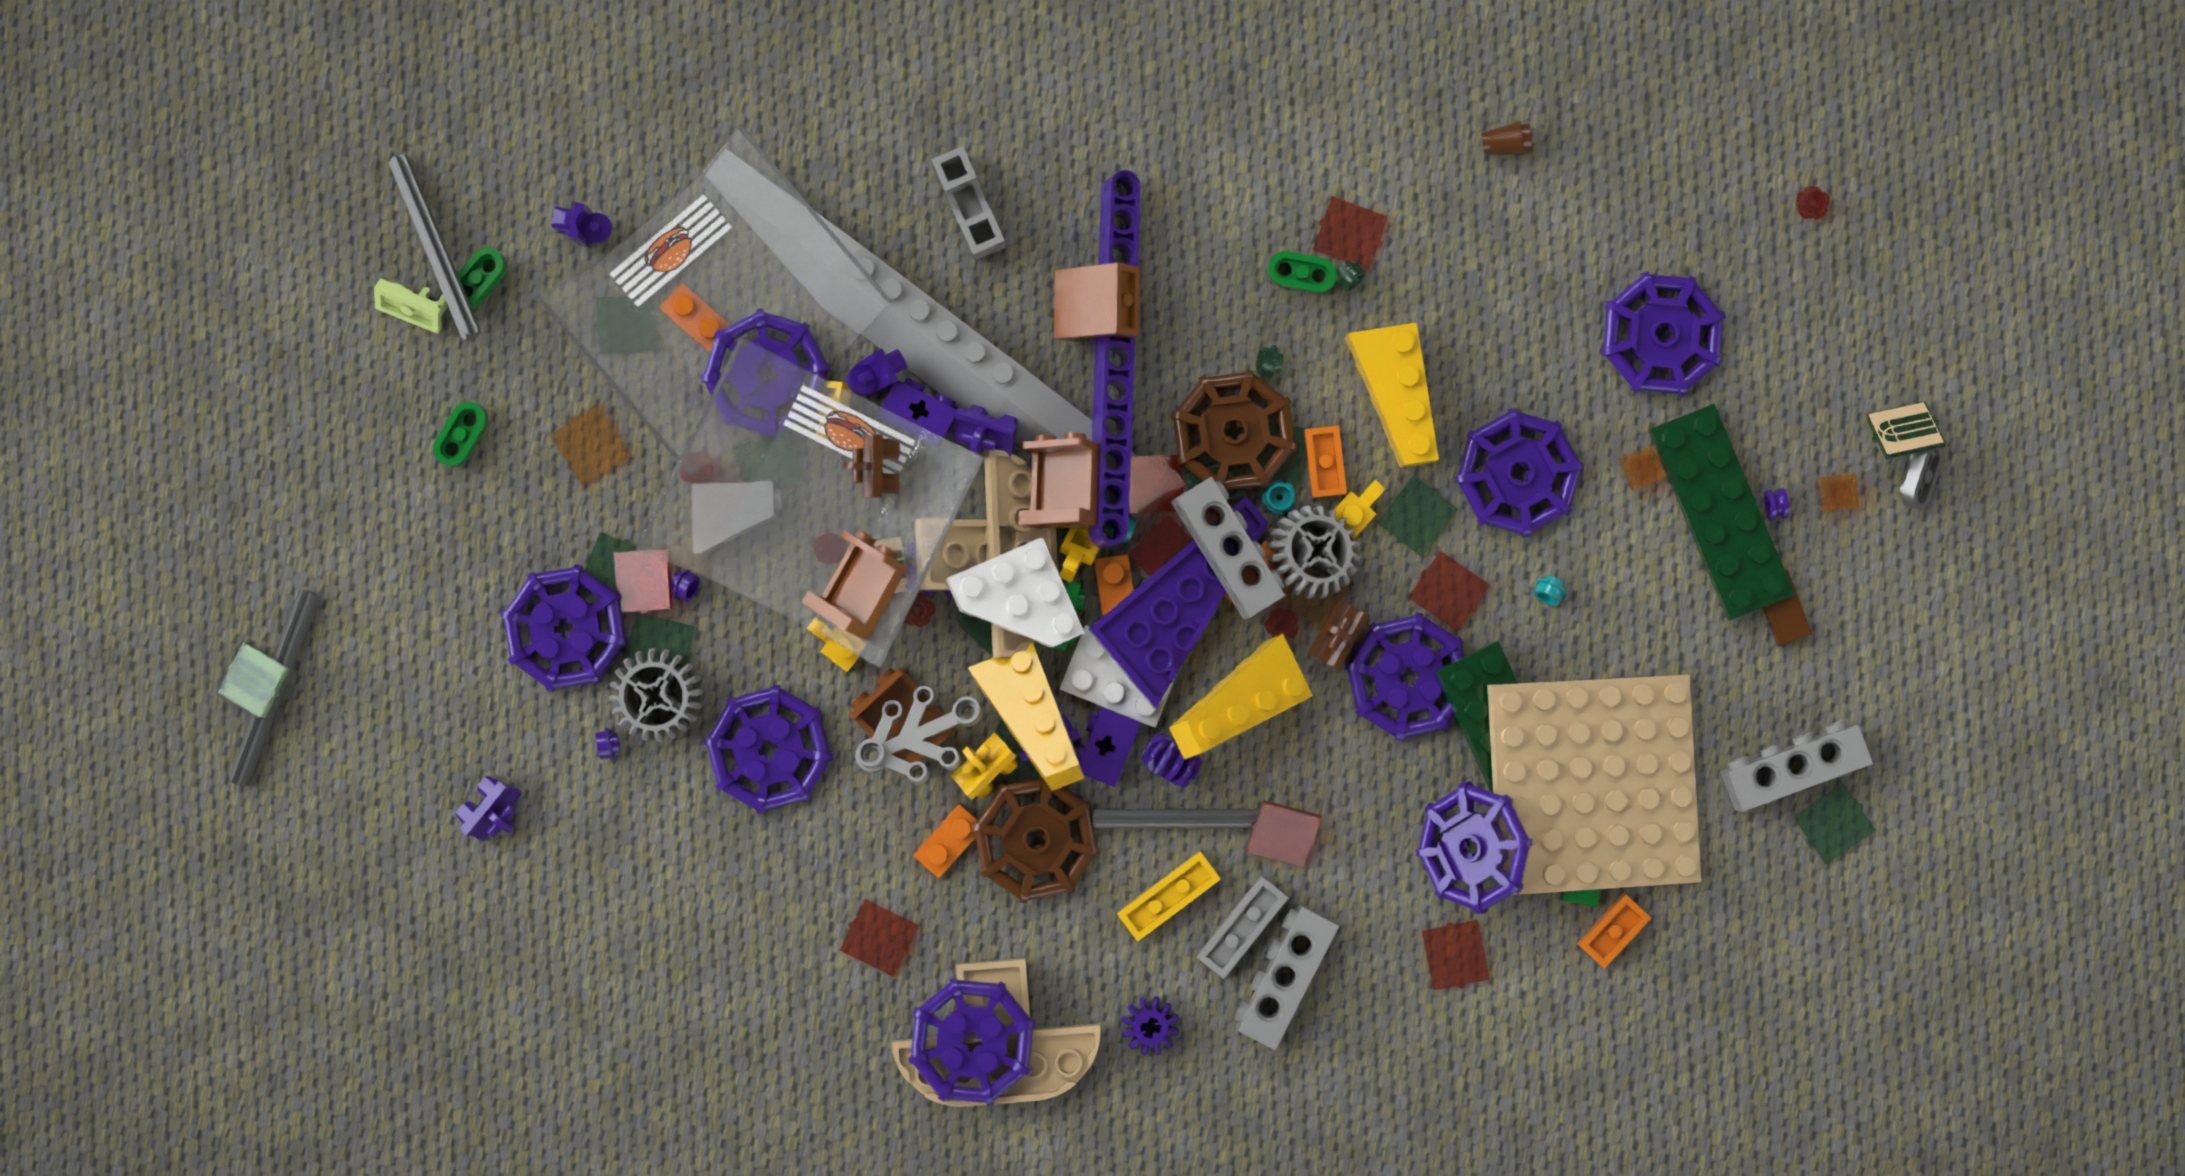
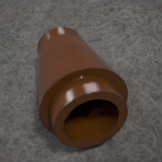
(1508, 139)

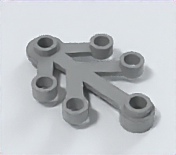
(913, 736)

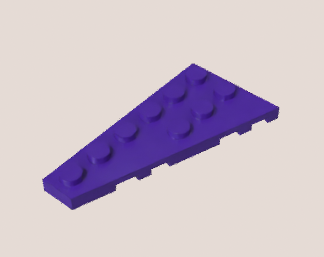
(1167, 613)

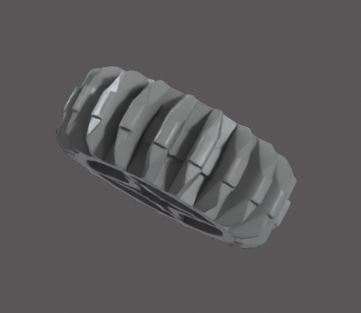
(1293, 536)
(670, 701)

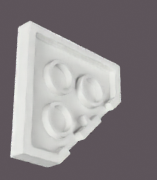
(1019, 594)

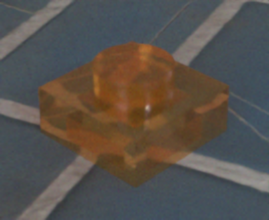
(1642, 468)
(1838, 492)

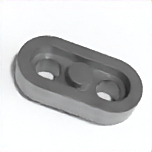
(1921, 478)

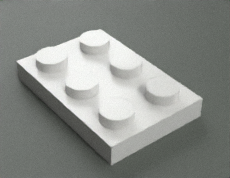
(1101, 681)

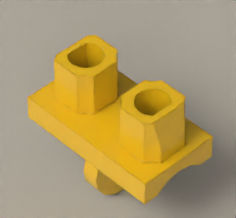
(983, 766)

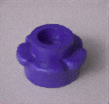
(684, 585)
(607, 744)

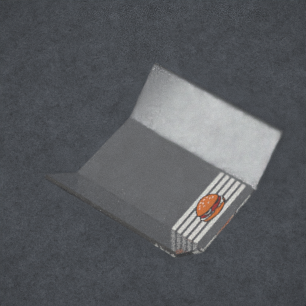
(733, 247)
(768, 497)

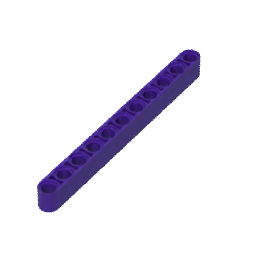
(1107, 374)

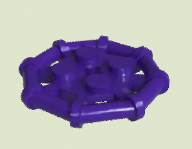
(761, 320)
(1647, 345)
(1512, 491)
(548, 616)
(1392, 665)
(757, 766)
(1491, 847)
(985, 1057)

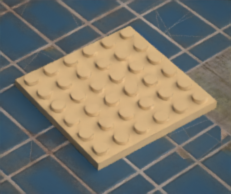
(1599, 780)

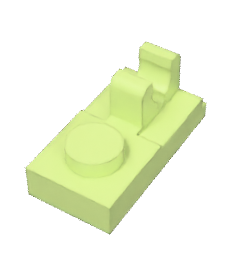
(408, 306)

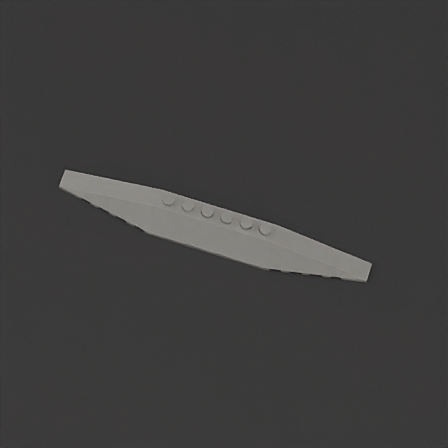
(960, 360)

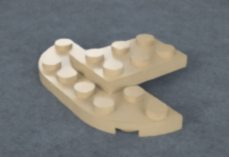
(978, 541)
(1057, 1053)

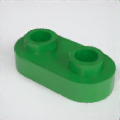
(1301, 272)
(475, 274)
(459, 432)

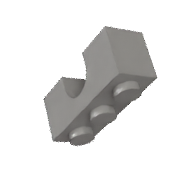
(968, 203)

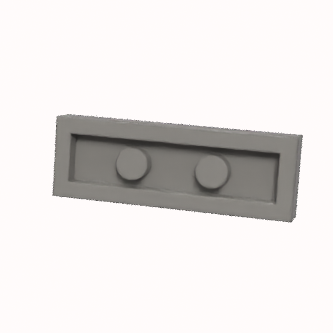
(1242, 927)

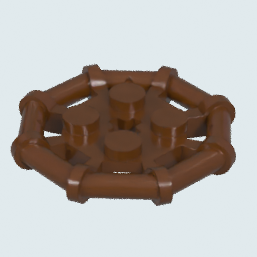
(1246, 416)
(1039, 858)

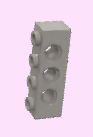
(1210, 539)
(1848, 756)
(1271, 1028)

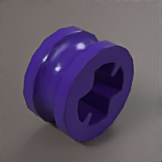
(1776, 504)

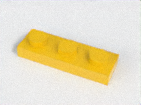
(1168, 896)

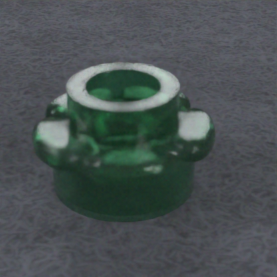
(1349, 275)
(1269, 361)

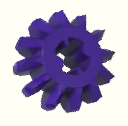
(1167, 761)
(1157, 1035)

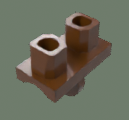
(871, 470)
(1338, 634)

